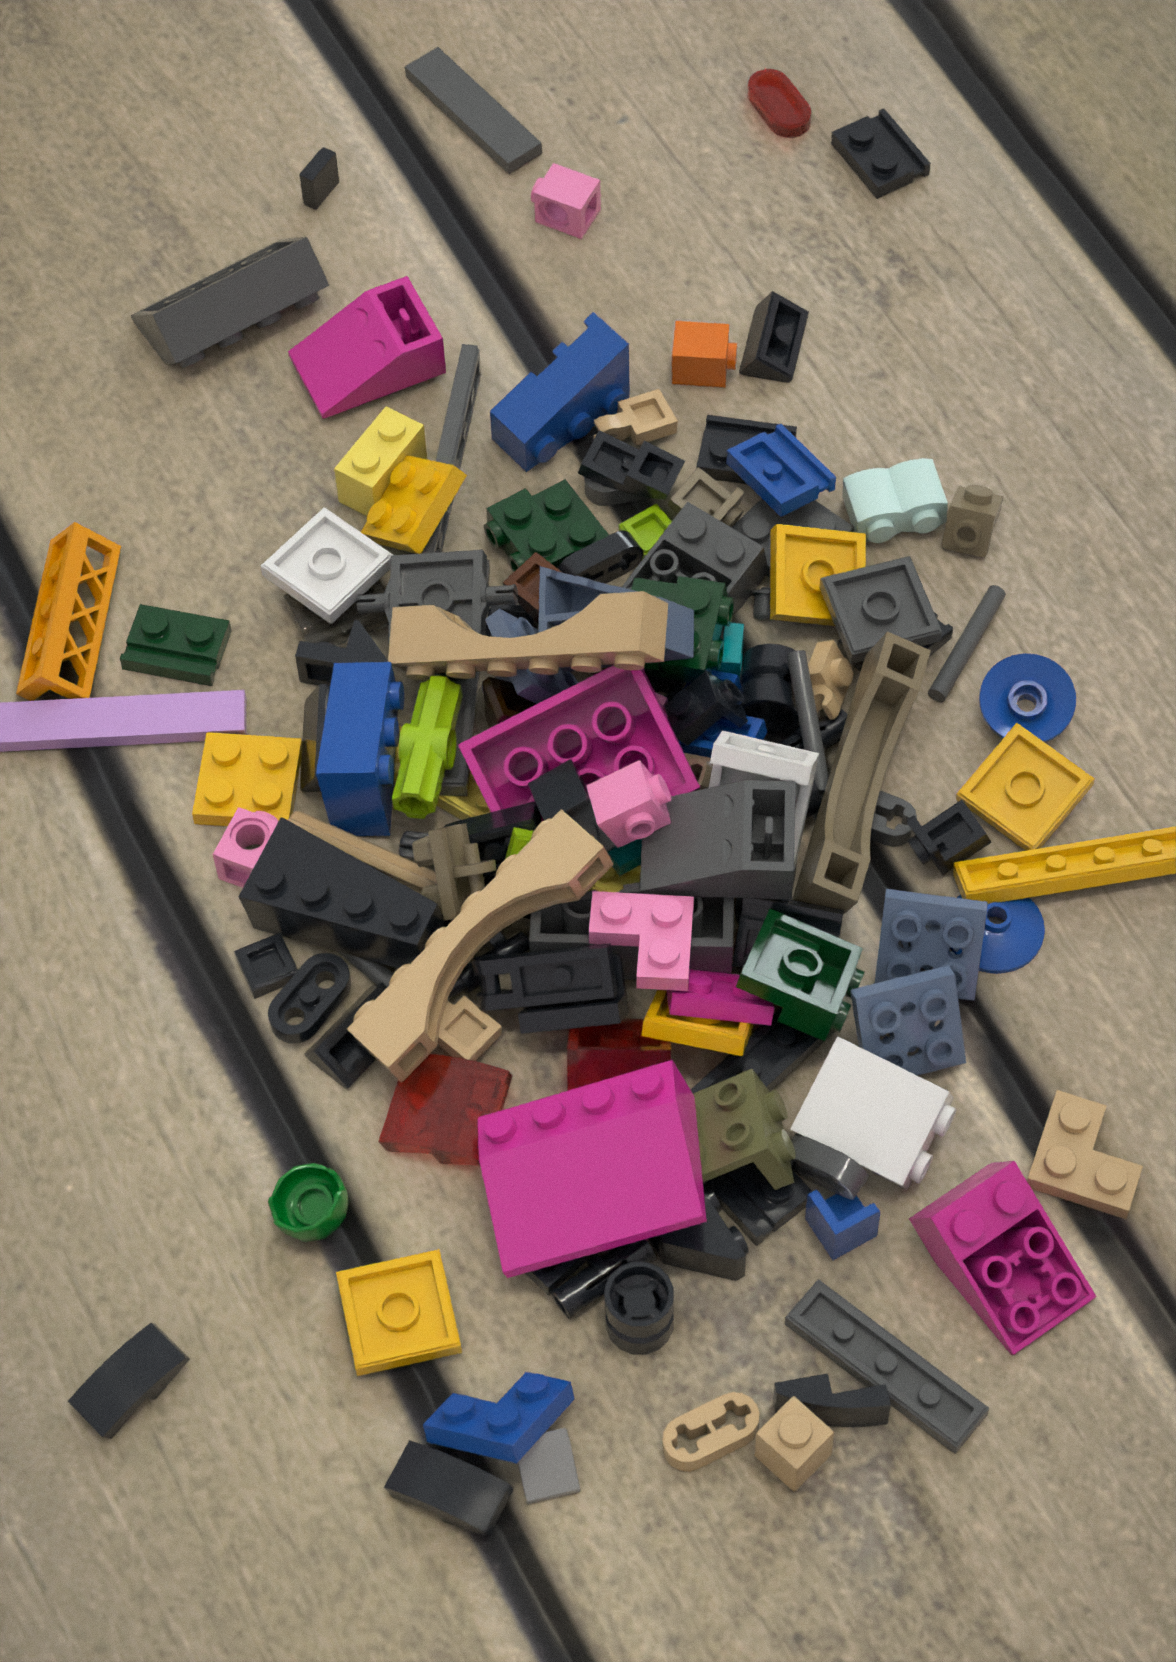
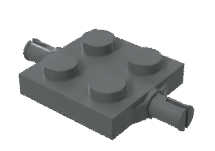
(442, 579)

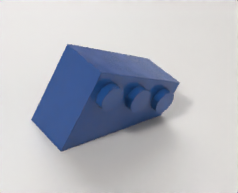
(565, 397)
(360, 747)

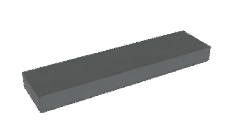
(473, 110)
(880, 1358)

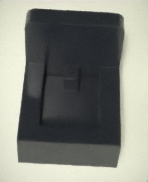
(702, 705)
(948, 837)

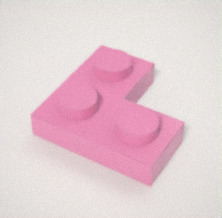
(654, 924)

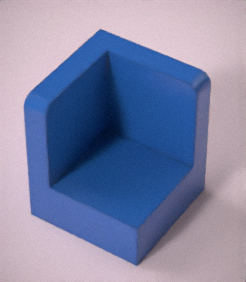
(841, 1222)

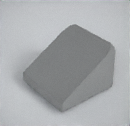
(549, 1468)

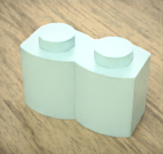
(895, 500)

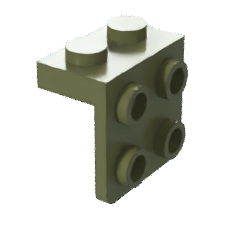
(743, 1125)

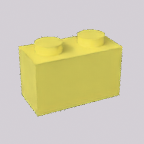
(369, 463)

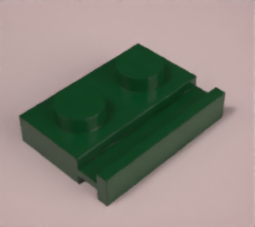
(175, 644)

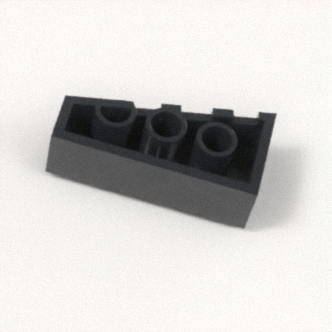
(335, 900)

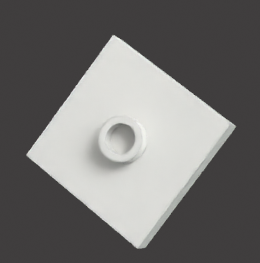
(327, 565)

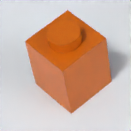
(702, 354)

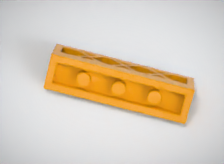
(54, 610)

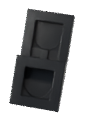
(634, 471)
(127, 1378)
(843, 1409)
(449, 1487)

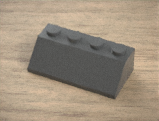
(232, 300)

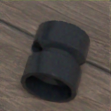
(769, 687)
(639, 1308)

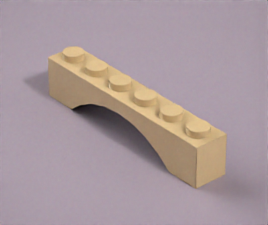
(611, 630)
(550, 870)

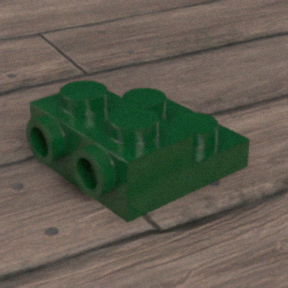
(547, 523)
(711, 612)
(802, 973)

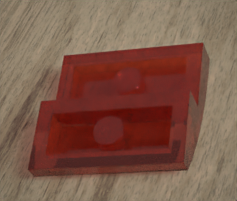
(440, 1107)

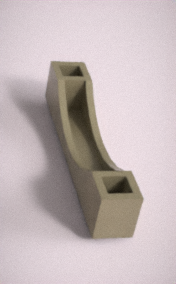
(842, 831)

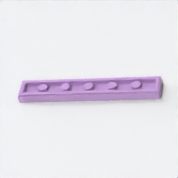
(120, 720)

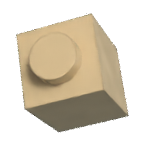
(794, 1443)

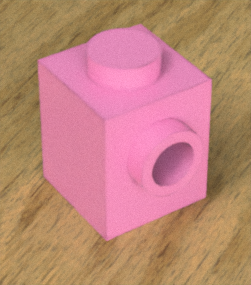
(630, 803)

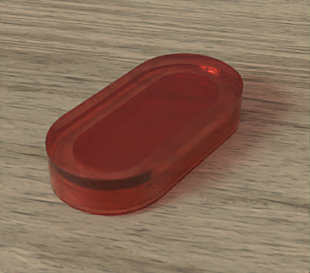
(779, 103)

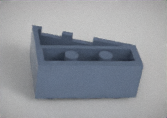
(566, 595)

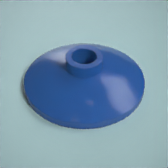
(1032, 679)
(1014, 941)

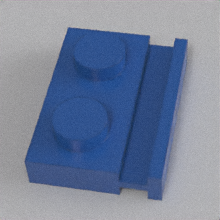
(780, 470)

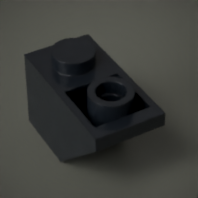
(705, 1246)

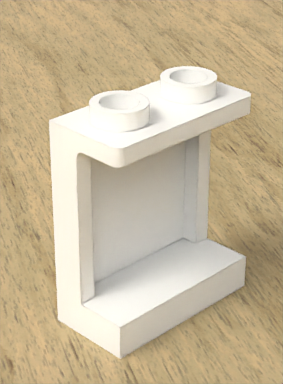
(748, 758)
(875, 1113)

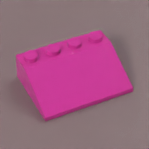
(595, 723)
(592, 1168)

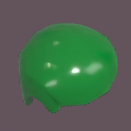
(309, 1202)

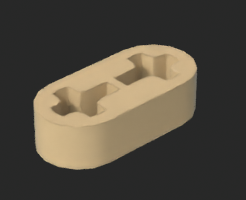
(716, 1442)

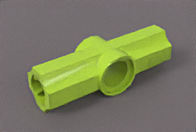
(427, 747)

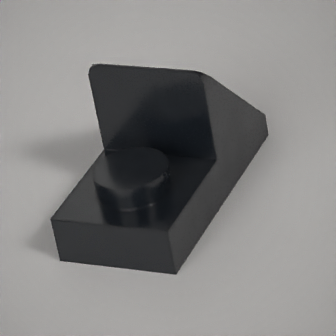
(317, 659)
(567, 791)

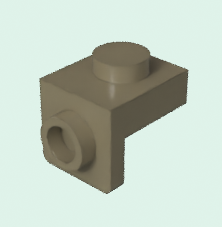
(710, 497)
(971, 520)

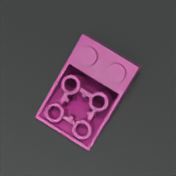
(370, 349)
(1003, 1254)

